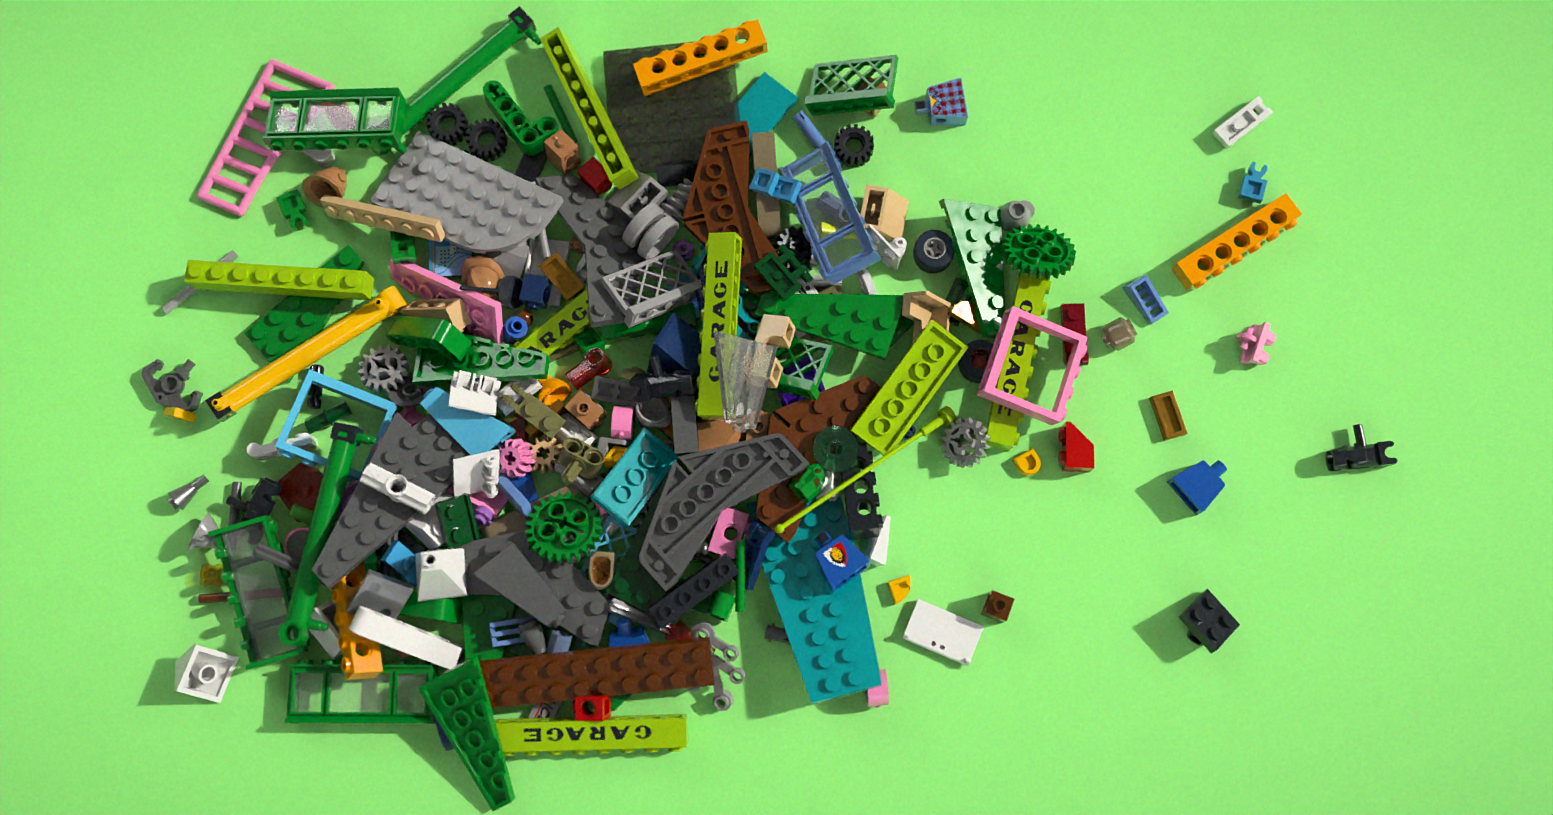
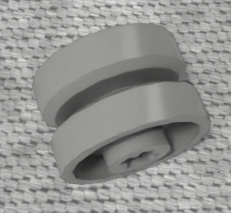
(650, 231)

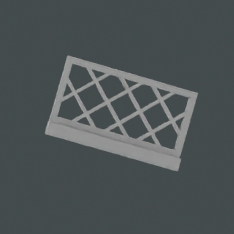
(659, 304)

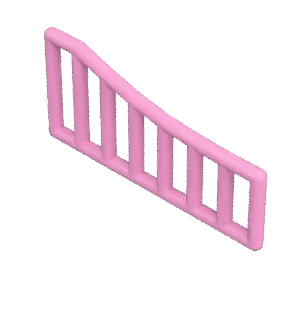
(233, 138)

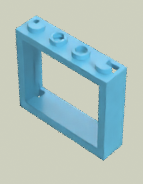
(345, 390)

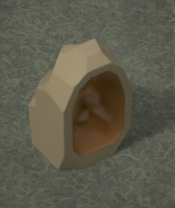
(601, 569)

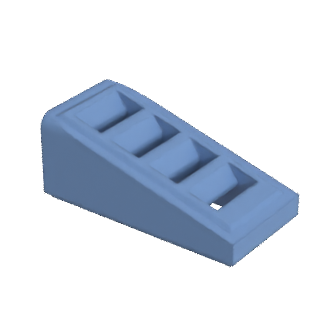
(1139, 303)

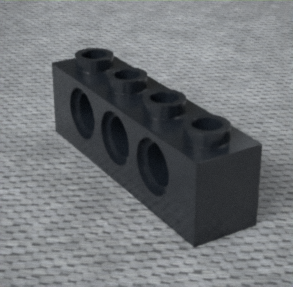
(862, 525)
(691, 591)

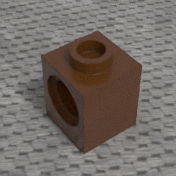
(997, 606)

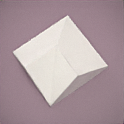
(204, 672)

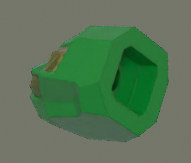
(808, 482)

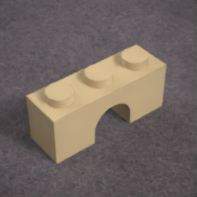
(776, 332)

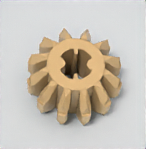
(549, 447)

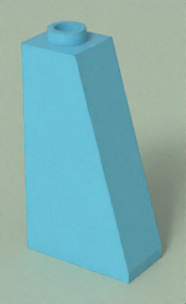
(471, 429)

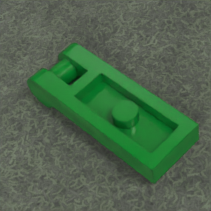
(402, 242)

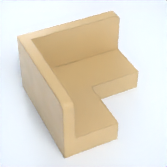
(922, 308)

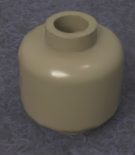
(1119, 334)

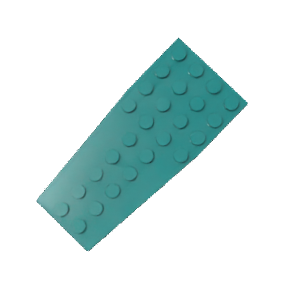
(825, 628)

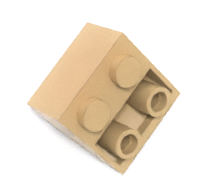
(884, 211)

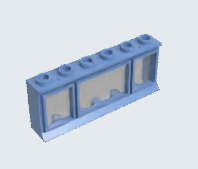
(830, 216)

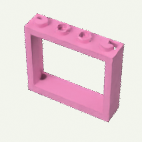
(987, 387)

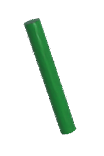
(559, 112)
(740, 577)

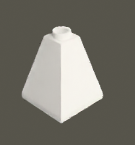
(441, 574)

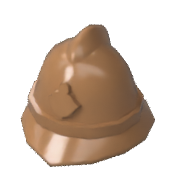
(327, 181)
(481, 272)

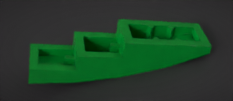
(650, 326)

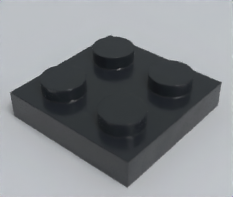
(1209, 621)

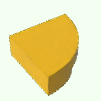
(180, 414)
(613, 456)
(899, 588)

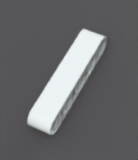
(406, 638)

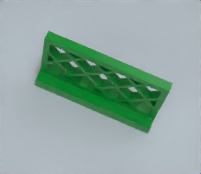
(850, 99)
(797, 386)

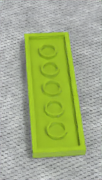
(909, 388)

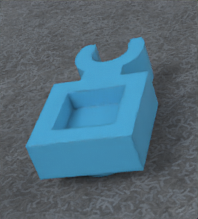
(1252, 185)

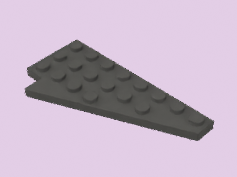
(371, 518)

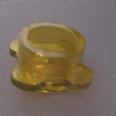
(206, 579)

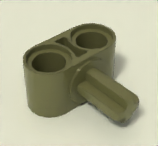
(579, 460)

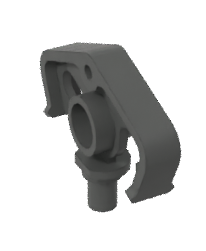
(171, 386)

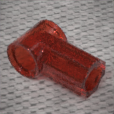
(589, 368)

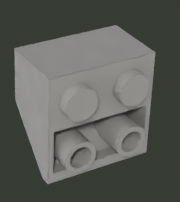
(637, 195)

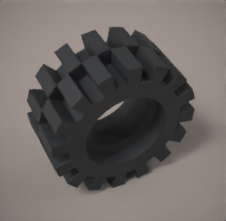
(442, 113)
(482, 128)
(854, 133)

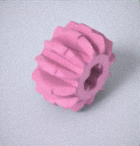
(520, 465)

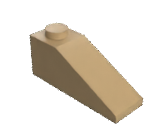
(448, 309)

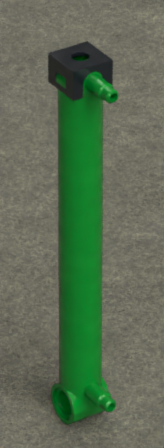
(465, 69)
(323, 521)

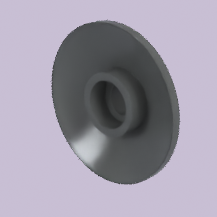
(408, 394)

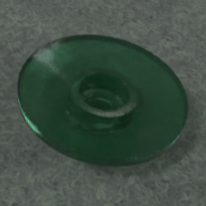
(845, 445)

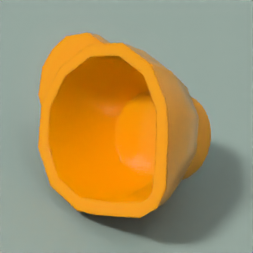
(552, 390)

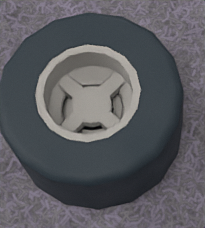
(938, 244)

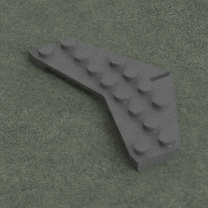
(600, 235)
(695, 501)
(585, 605)

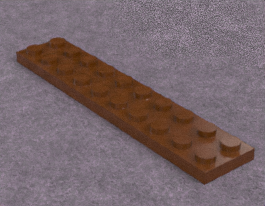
(598, 672)

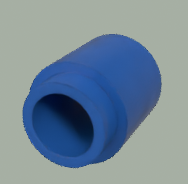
(514, 330)

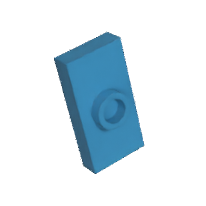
(401, 561)

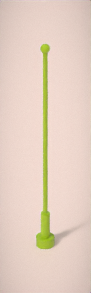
(944, 417)

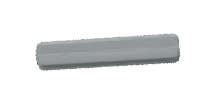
(635, 614)

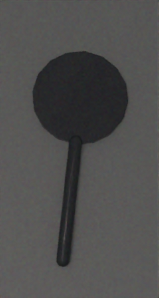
(507, 290)

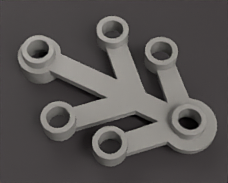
(720, 692)

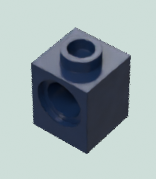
(535, 291)

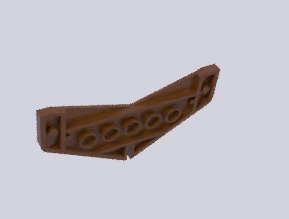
(722, 199)
(806, 418)

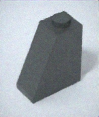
(684, 424)

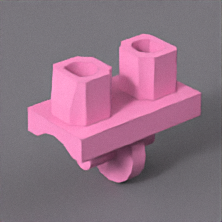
(1253, 343)

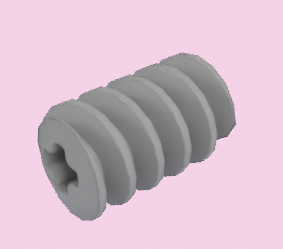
(677, 204)

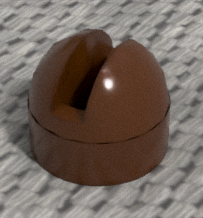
(527, 316)

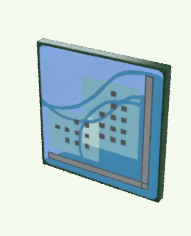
(446, 258)

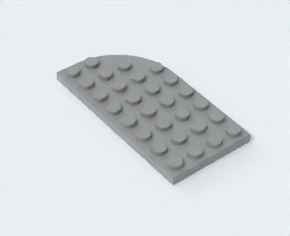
(474, 200)

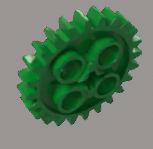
(1038, 251)
(564, 527)

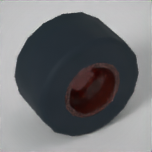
(976, 354)

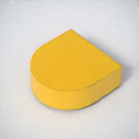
(1027, 463)

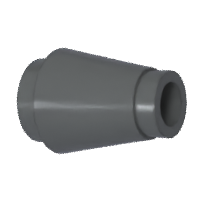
(533, 636)

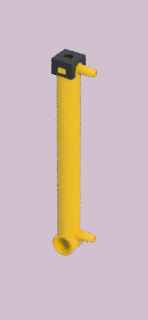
(386, 304)

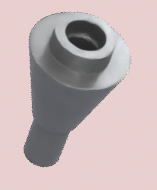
(183, 495)

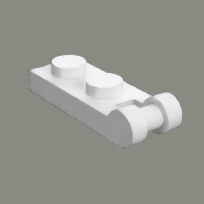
(1242, 123)
(267, 451)

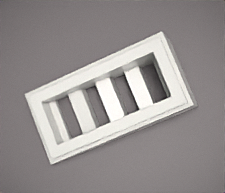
(877, 547)

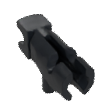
(663, 383)
(1360, 454)
(261, 500)

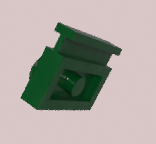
(457, 521)

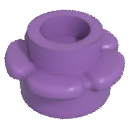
(688, 246)
(483, 516)

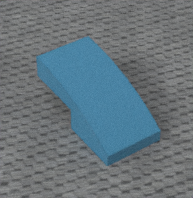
(775, 186)

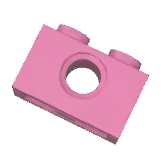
(729, 520)

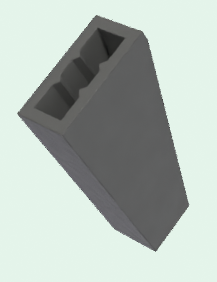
(519, 582)

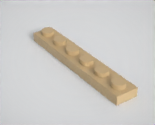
(383, 218)

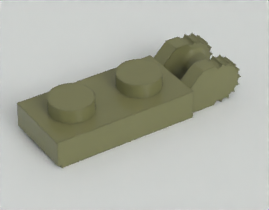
(536, 412)

